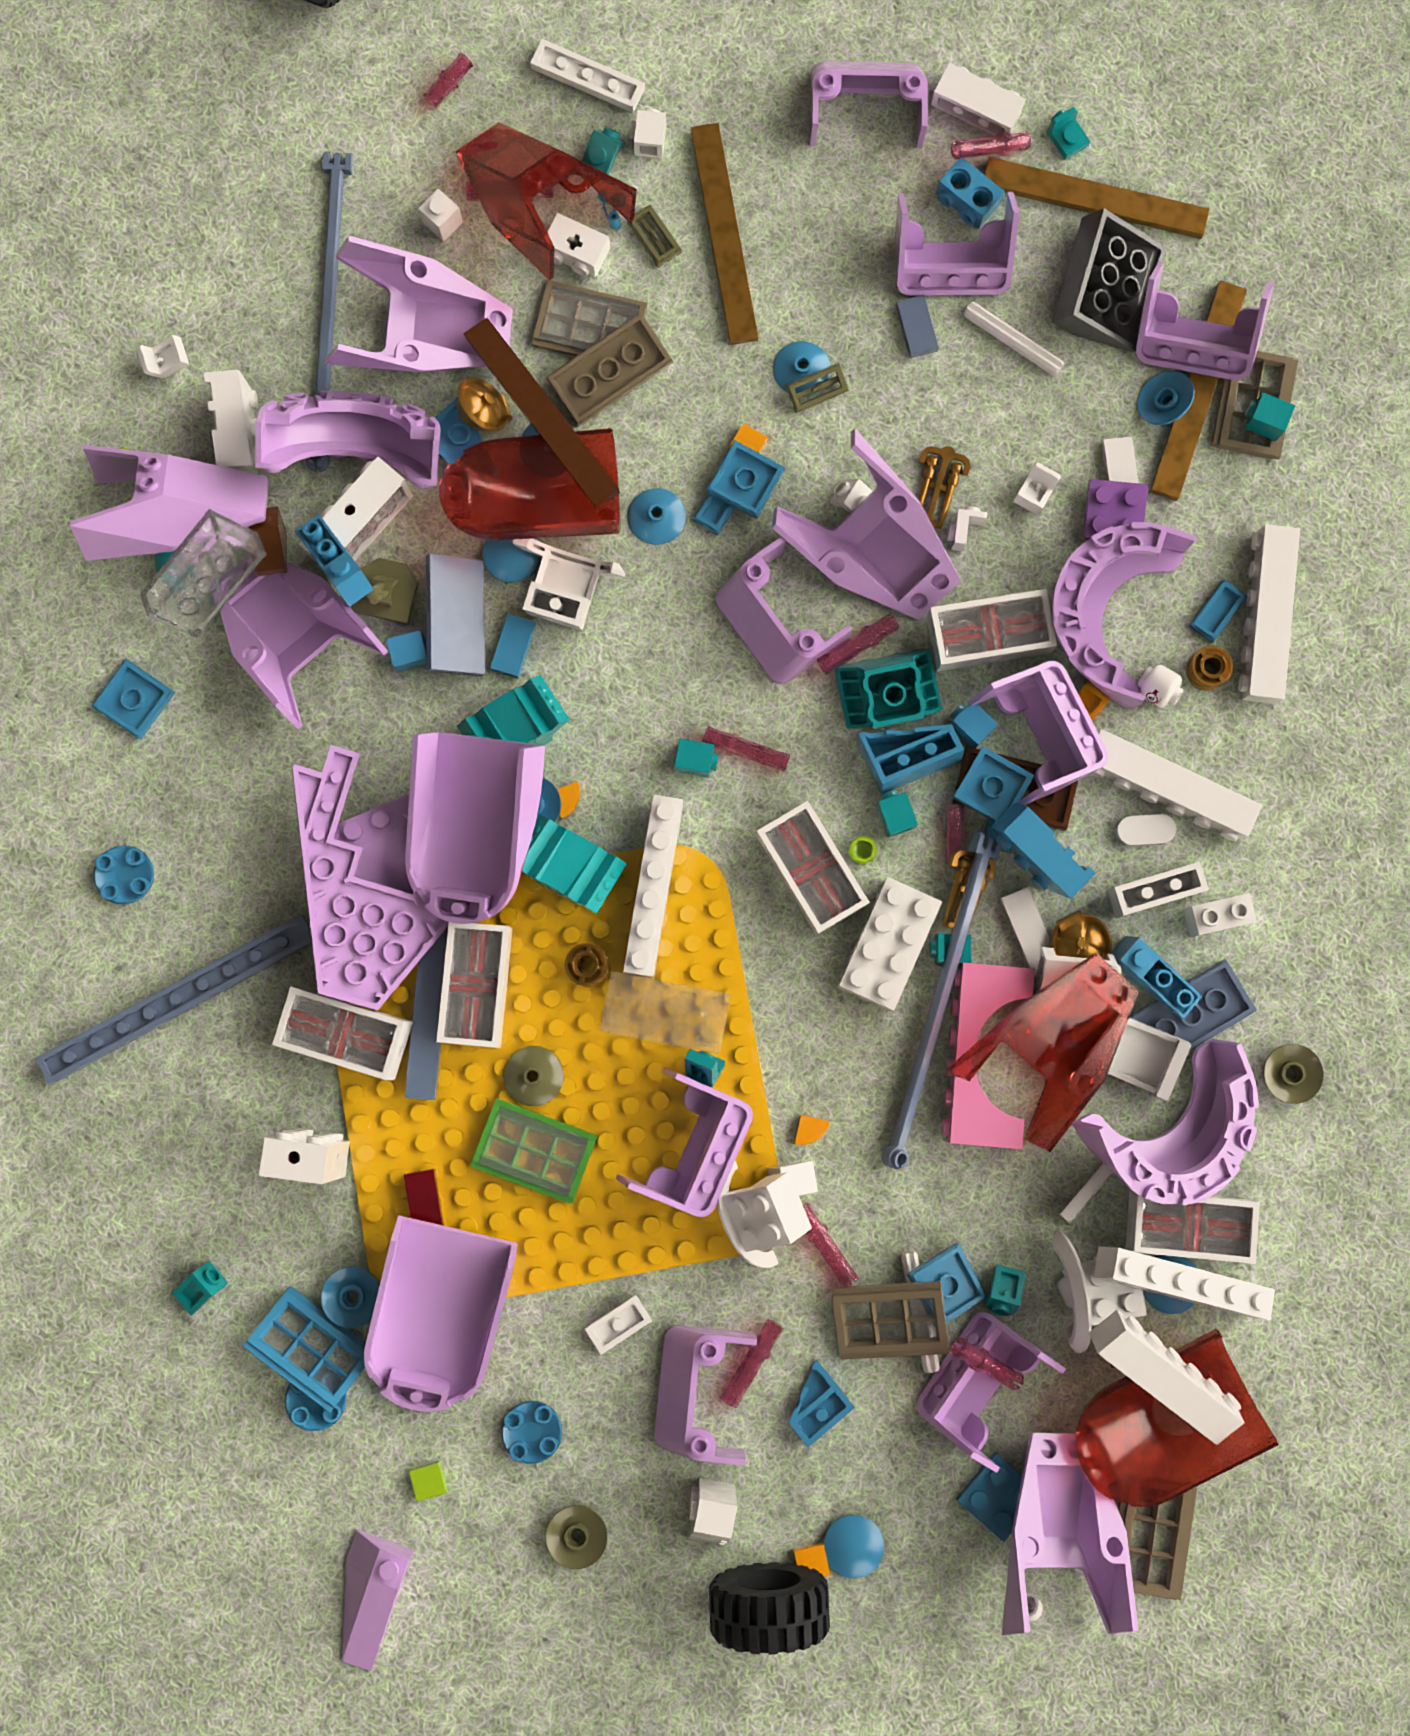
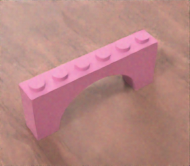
(970, 1113)

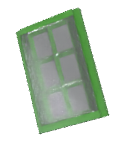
(534, 1151)

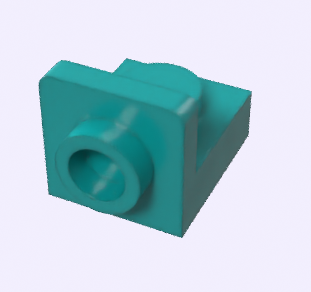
(1067, 133)
(939, 947)
(703, 1067)
(199, 1287)
(1005, 1290)

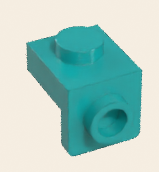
(603, 149)

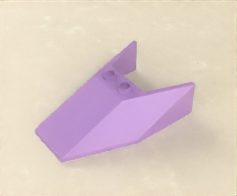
(426, 311)
(166, 501)
(881, 547)
(282, 624)
(1067, 1525)

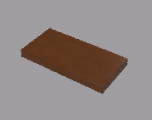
(1051, 809)

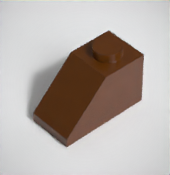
(274, 540)

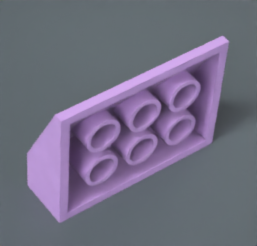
(383, 840)

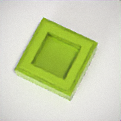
(428, 1481)

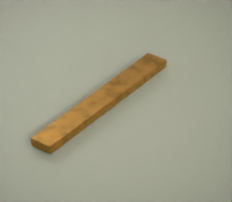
(1094, 196)
(724, 234)
(1187, 429)

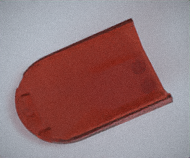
(524, 492)
(1149, 1454)

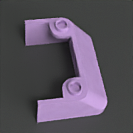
(837, 77)
(955, 266)
(1198, 344)
(760, 629)
(1057, 722)
(708, 1154)
(683, 1352)
(960, 1394)

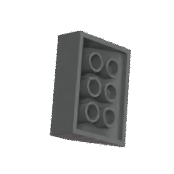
(1107, 281)

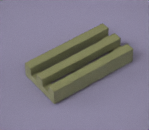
(666, 255)
(793, 396)

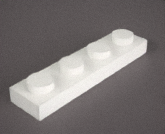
(587, 75)

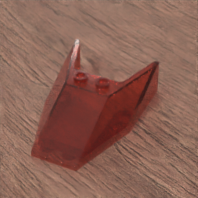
(514, 170)
(1067, 1037)

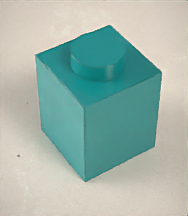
(1268, 416)
(695, 758)
(896, 813)

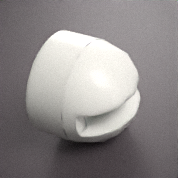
(1036, 1603)

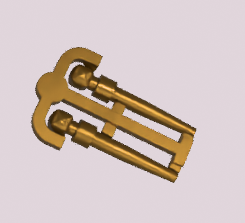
(946, 454)
(959, 877)

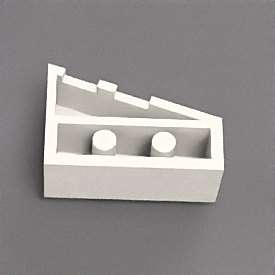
(233, 420)
(712, 1511)

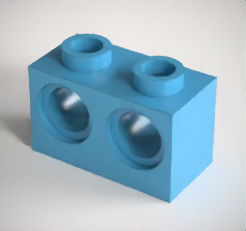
(975, 188)

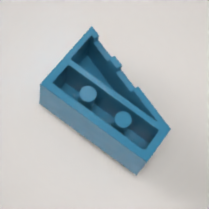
(909, 754)
(1040, 852)

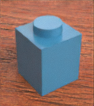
(408, 651)
(972, 723)

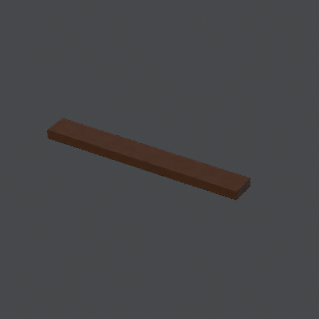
(542, 413)

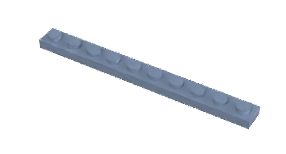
(174, 1000)

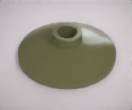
(1307, 1071)
(549, 1076)
(573, 1552)

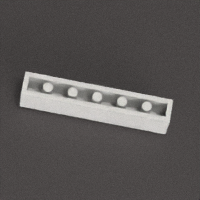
(1270, 614)
(1177, 788)
(653, 886)
(1183, 1283)
(1166, 1376)

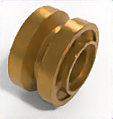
(1218, 658)
(578, 955)

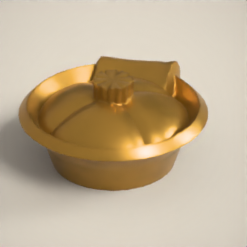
(482, 405)
(1081, 936)

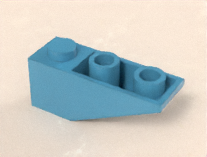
(334, 560)
(1155, 976)

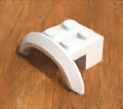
(563, 584)
(762, 1217)
(1093, 1297)

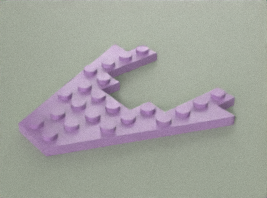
(359, 930)

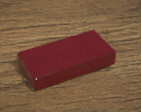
(424, 1196)

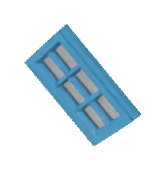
(308, 1349)

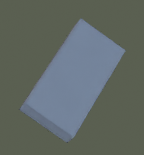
(917, 326)

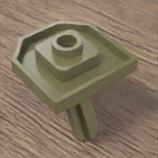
(392, 593)

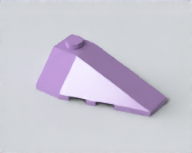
(372, 1586)

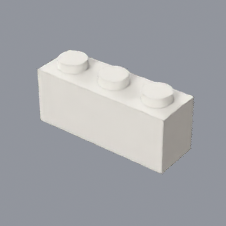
(977, 100)
(1157, 890)

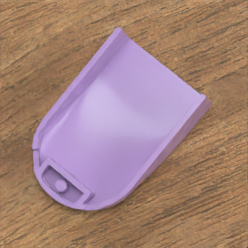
(470, 821)
(436, 1313)

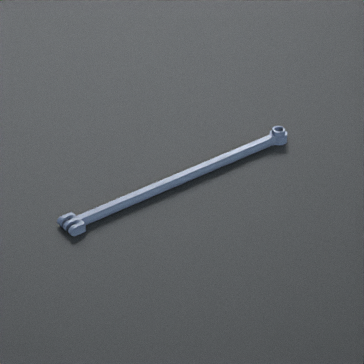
(330, 274)
(985, 848)

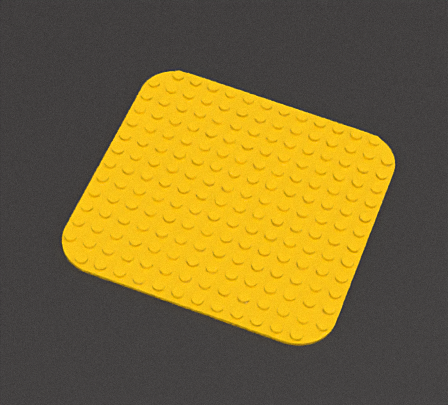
(608, 1089)

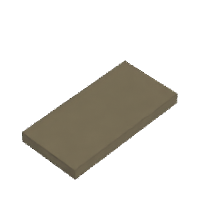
(609, 369)

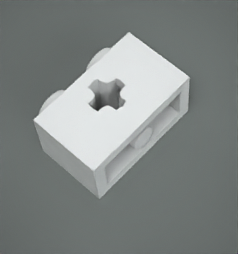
(569, 234)
(1219, 915)

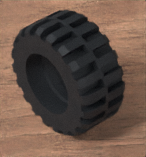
(769, 1608)

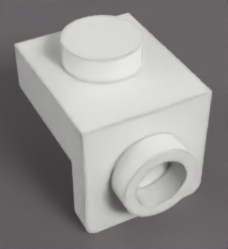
(163, 358)
(1037, 488)
(850, 494)
(958, 531)

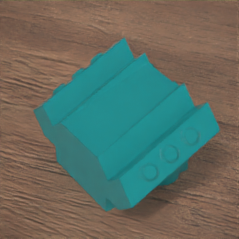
(888, 689)
(520, 715)
(571, 865)

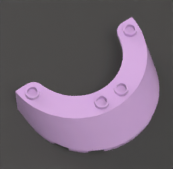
(348, 426)
(1087, 585)
(1202, 1147)

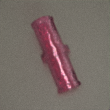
(448, 80)
(954, 830)

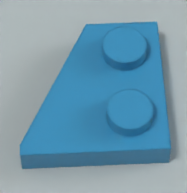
(819, 1406)

